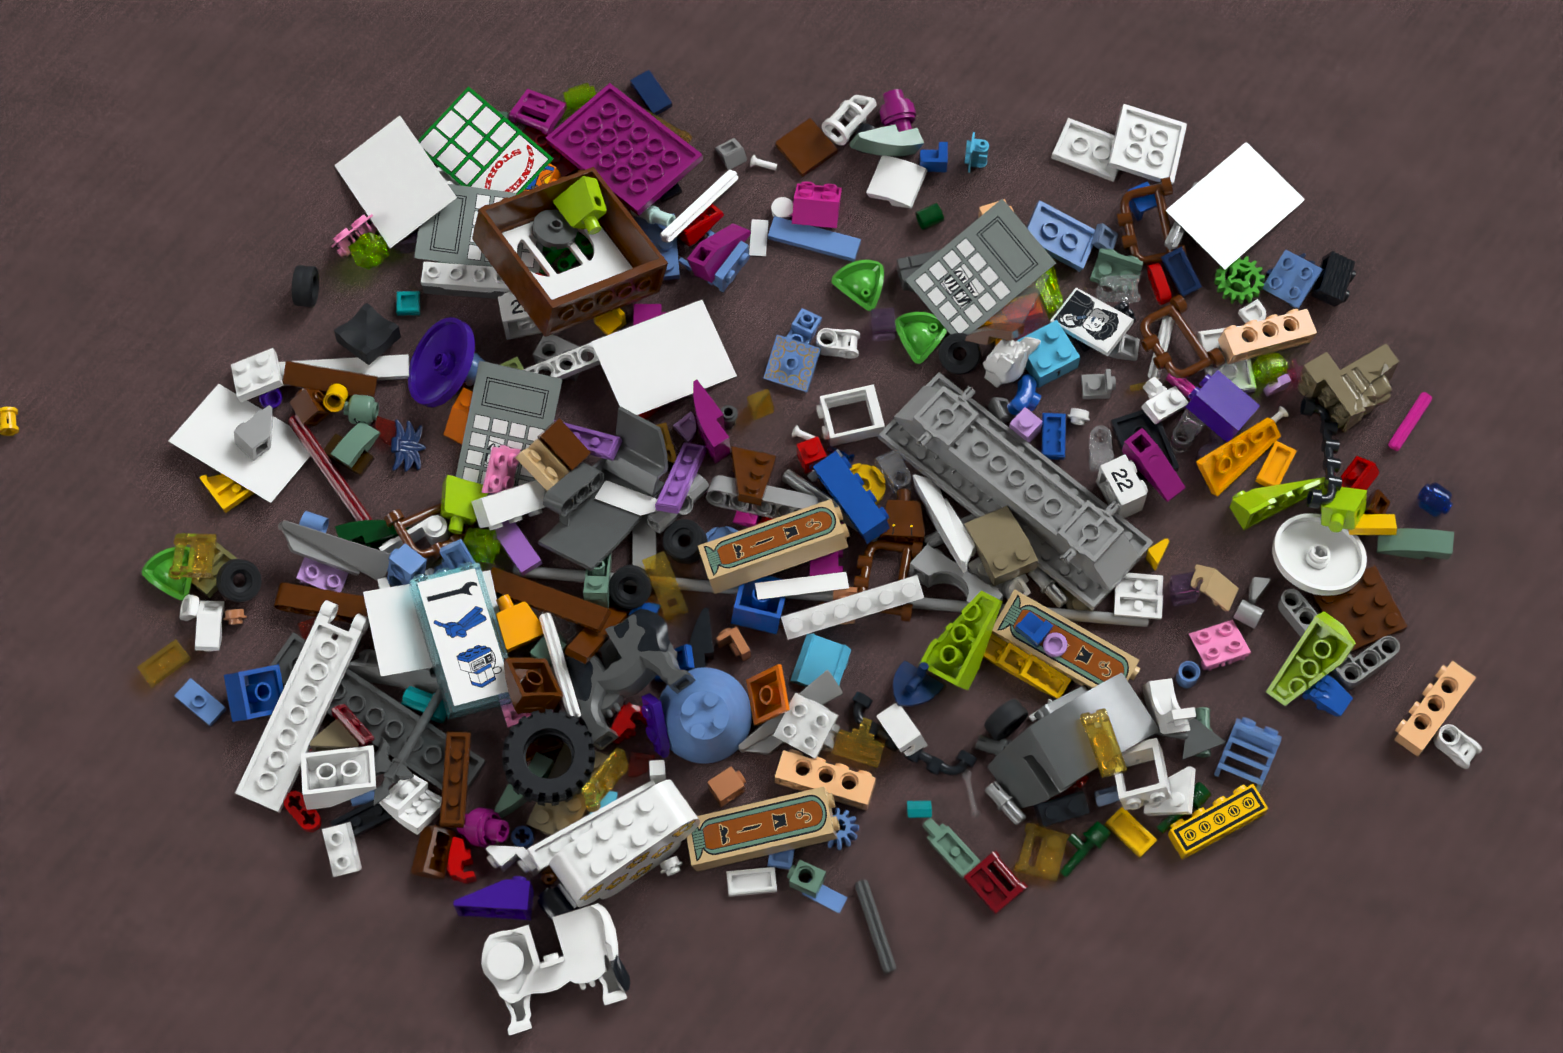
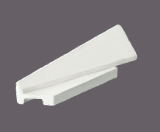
(945, 521)

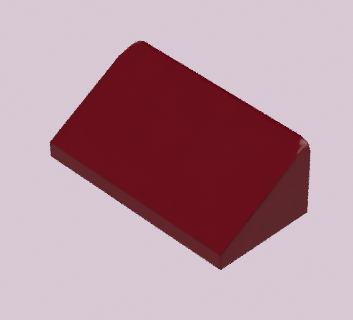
(352, 724)

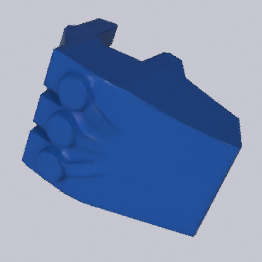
(1329, 696)

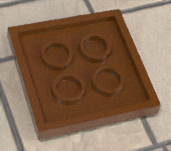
(1364, 610)

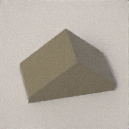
(333, 738)

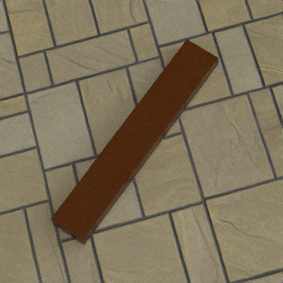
(550, 600)

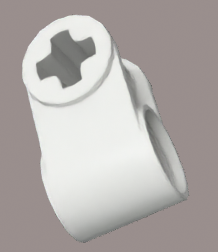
(839, 345)
(1458, 746)

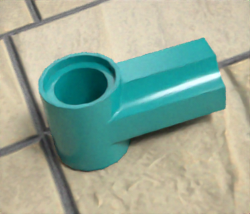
(418, 701)

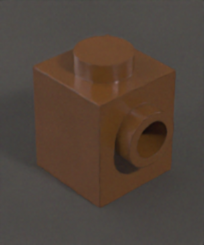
(309, 406)

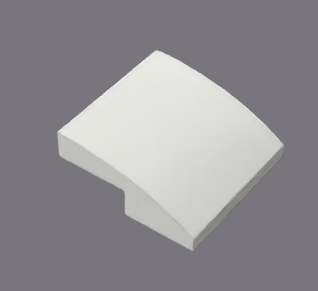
(896, 181)
(1139, 596)
(412, 804)

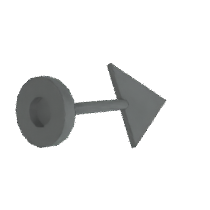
(1197, 739)

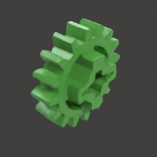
(1237, 288)

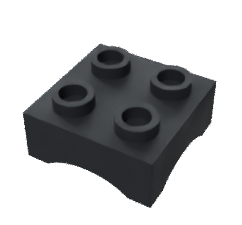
(367, 334)

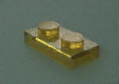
(164, 663)

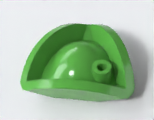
(861, 282)
(919, 334)
(157, 571)

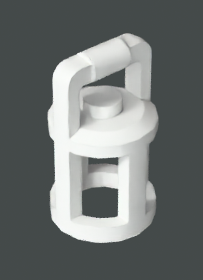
(852, 113)

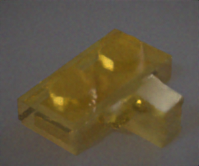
(859, 745)

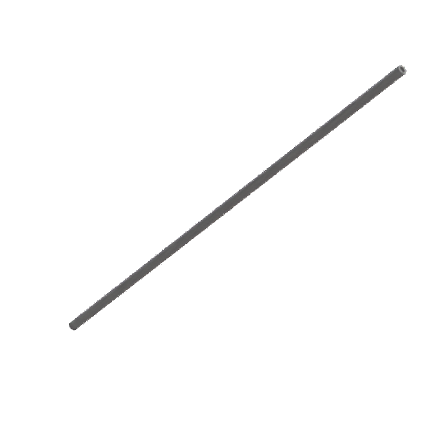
(827, 596)

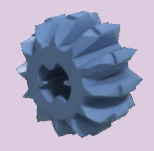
(847, 831)

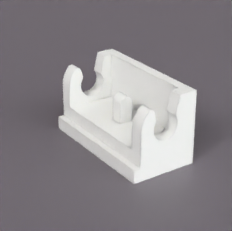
(901, 729)

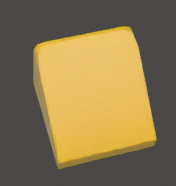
(1156, 553)

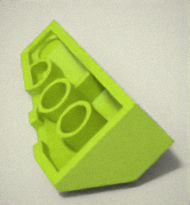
(1265, 502)
(962, 645)
(1317, 653)

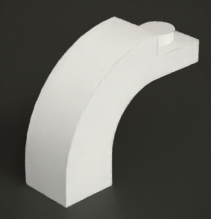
(1164, 709)

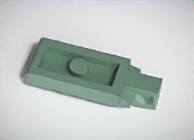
(950, 847)

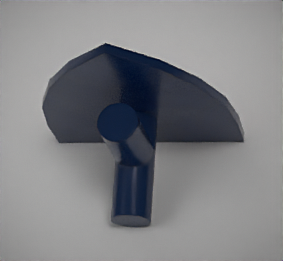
(913, 685)

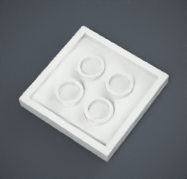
(1147, 144)

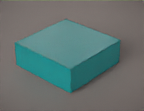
(408, 303)
(919, 809)

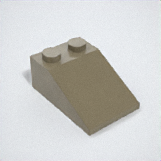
(1001, 546)

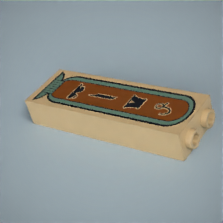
(774, 546)
(1087, 656)
(763, 828)

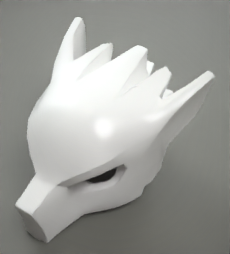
(1008, 360)

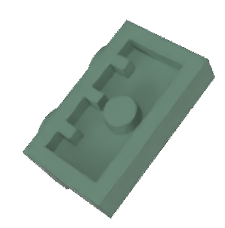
(1114, 264)

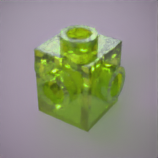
(369, 250)
(482, 544)

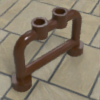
(1125, 218)
(1163, 359)
(400, 524)
(865, 564)

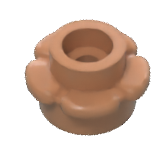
(234, 617)

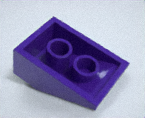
(501, 900)

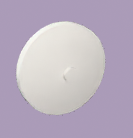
(1317, 557)

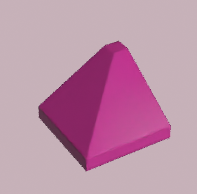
(746, 519)

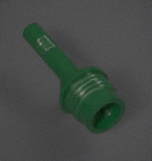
(1200, 797)
(1095, 836)

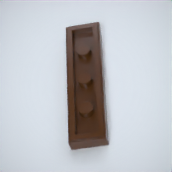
(323, 377)
(590, 641)
(455, 779)

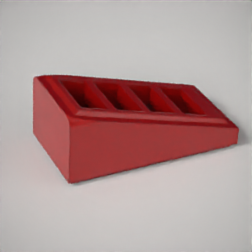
(701, 225)

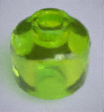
(1269, 367)

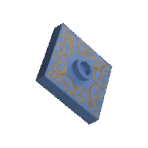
(792, 363)

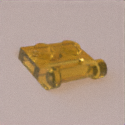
(200, 557)
(1049, 854)

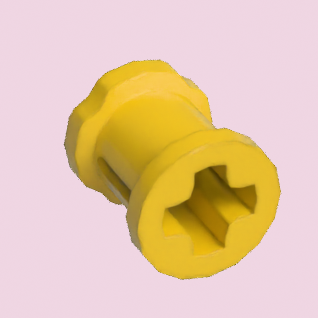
(10, 428)

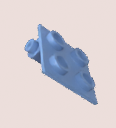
(1292, 278)

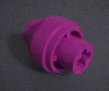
(897, 110)
(484, 828)

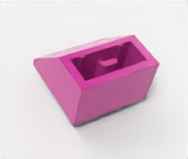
(816, 205)

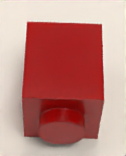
(810, 453)

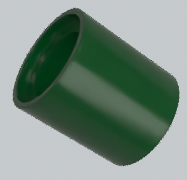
(929, 216)

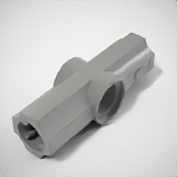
(661, 520)

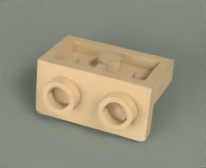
(542, 464)

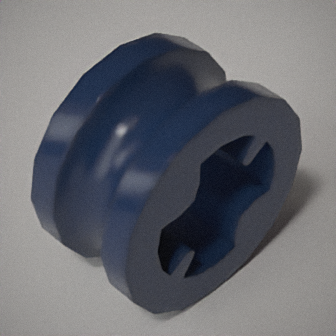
(528, 832)

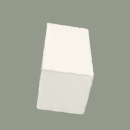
(657, 770)

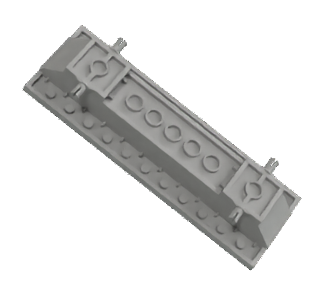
(992, 467)

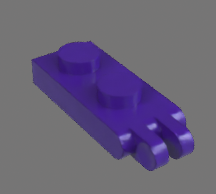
(656, 728)

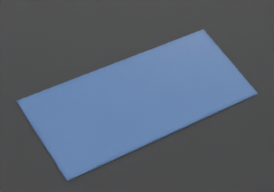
(829, 898)

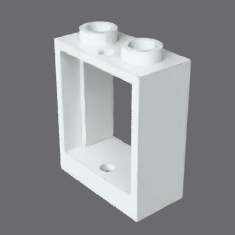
(847, 397)
(1157, 793)

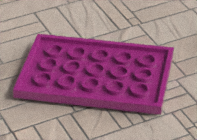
(626, 147)

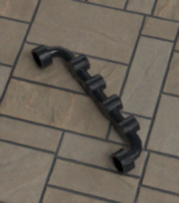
(1329, 447)
(934, 764)

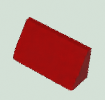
(1360, 474)

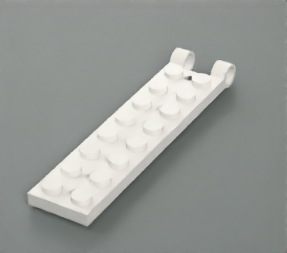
(301, 709)

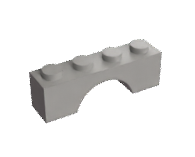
(935, 568)

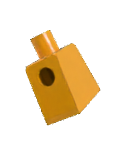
(517, 623)

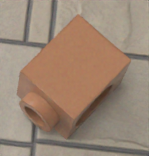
(727, 786)

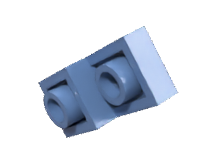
(804, 326)

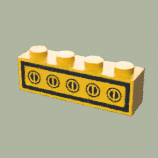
(1217, 821)

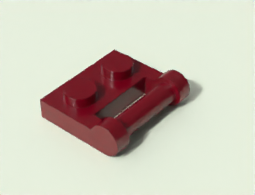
(989, 887)

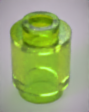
(579, 95)

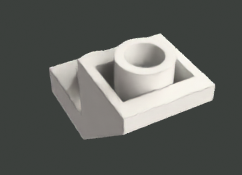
(209, 625)
(506, 855)

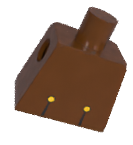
(904, 519)

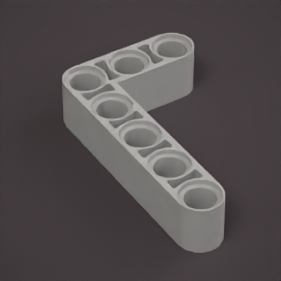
(1353, 665)

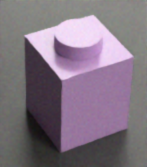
(1026, 425)

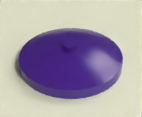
(441, 362)

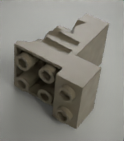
(1352, 390)

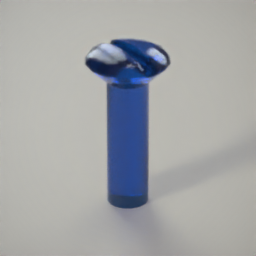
(831, 449)

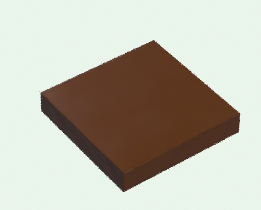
(806, 147)

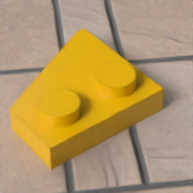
(225, 491)

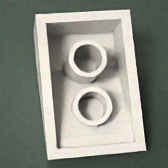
(337, 775)

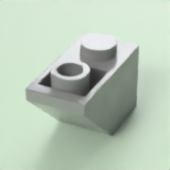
(256, 434)

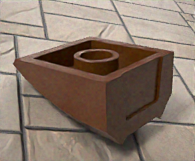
(531, 684)

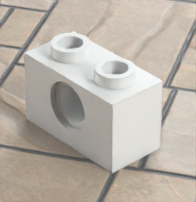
(342, 849)

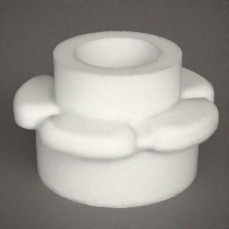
(1078, 416)
(671, 866)

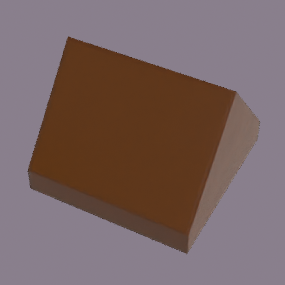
(1377, 503)

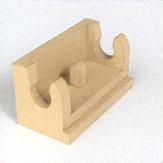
(1215, 586)

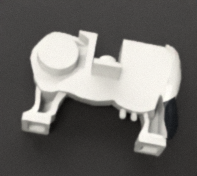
(588, 955)

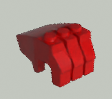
(623, 723)
(458, 859)

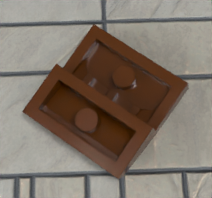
(990, 333)

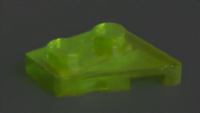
(1051, 292)

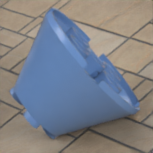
(707, 716)

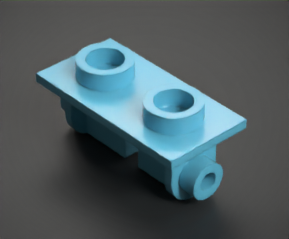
(976, 153)

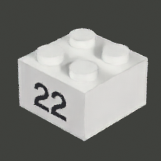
(515, 318)
(1120, 484)

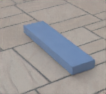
(814, 239)

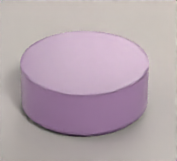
(1055, 645)

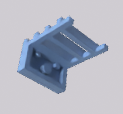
(730, 267)
(1254, 738)

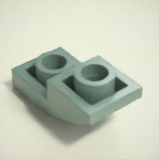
(354, 443)

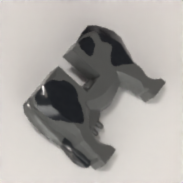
(645, 654)

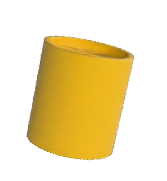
(335, 405)

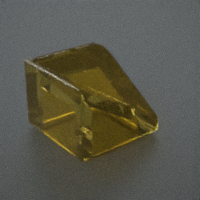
(760, 404)

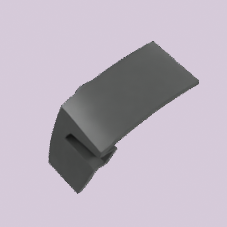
(592, 528)
(1057, 748)

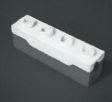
(462, 280)

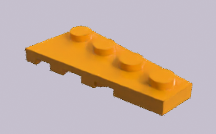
(1235, 456)

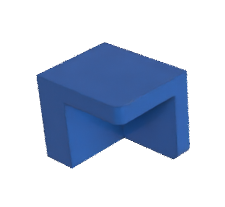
(935, 159)
(1142, 204)
(1033, 629)

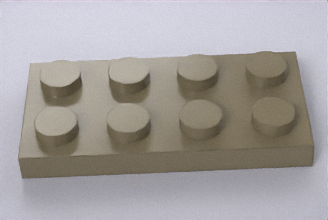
(552, 819)

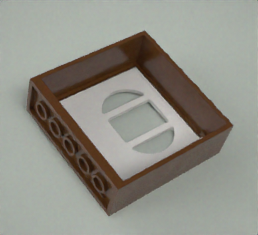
(620, 273)

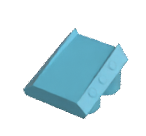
(817, 657)

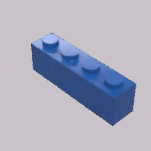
(852, 497)

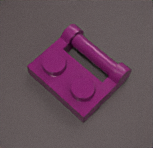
(539, 106)

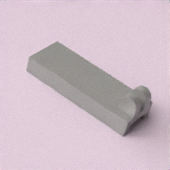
(643, 541)

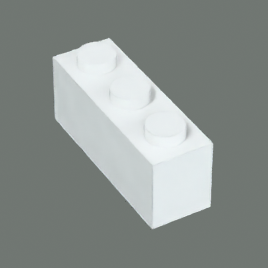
(509, 505)

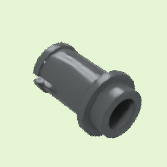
(730, 416)

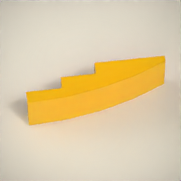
(1026, 667)

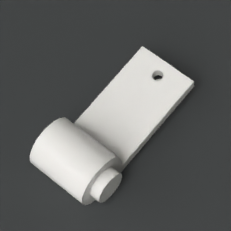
(433, 528)

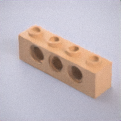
(1236, 349)
(1415, 739)
(856, 797)

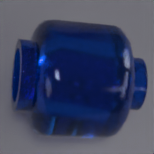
(1435, 499)

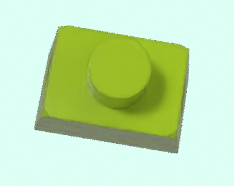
(582, 204)
(457, 503)
(1344, 510)

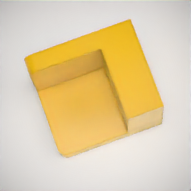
(611, 321)

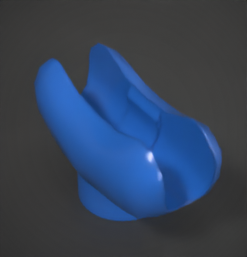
(1025, 395)

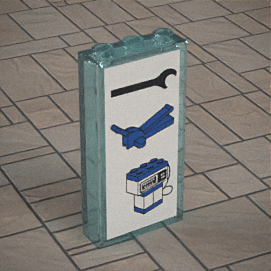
(462, 638)

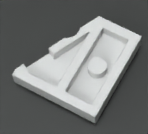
(1182, 794)

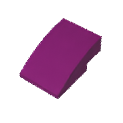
(710, 424)

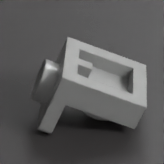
(1098, 385)

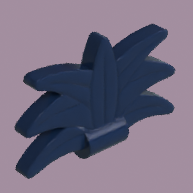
(406, 446)

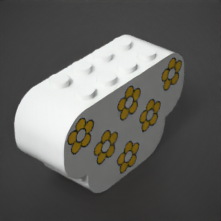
(625, 844)

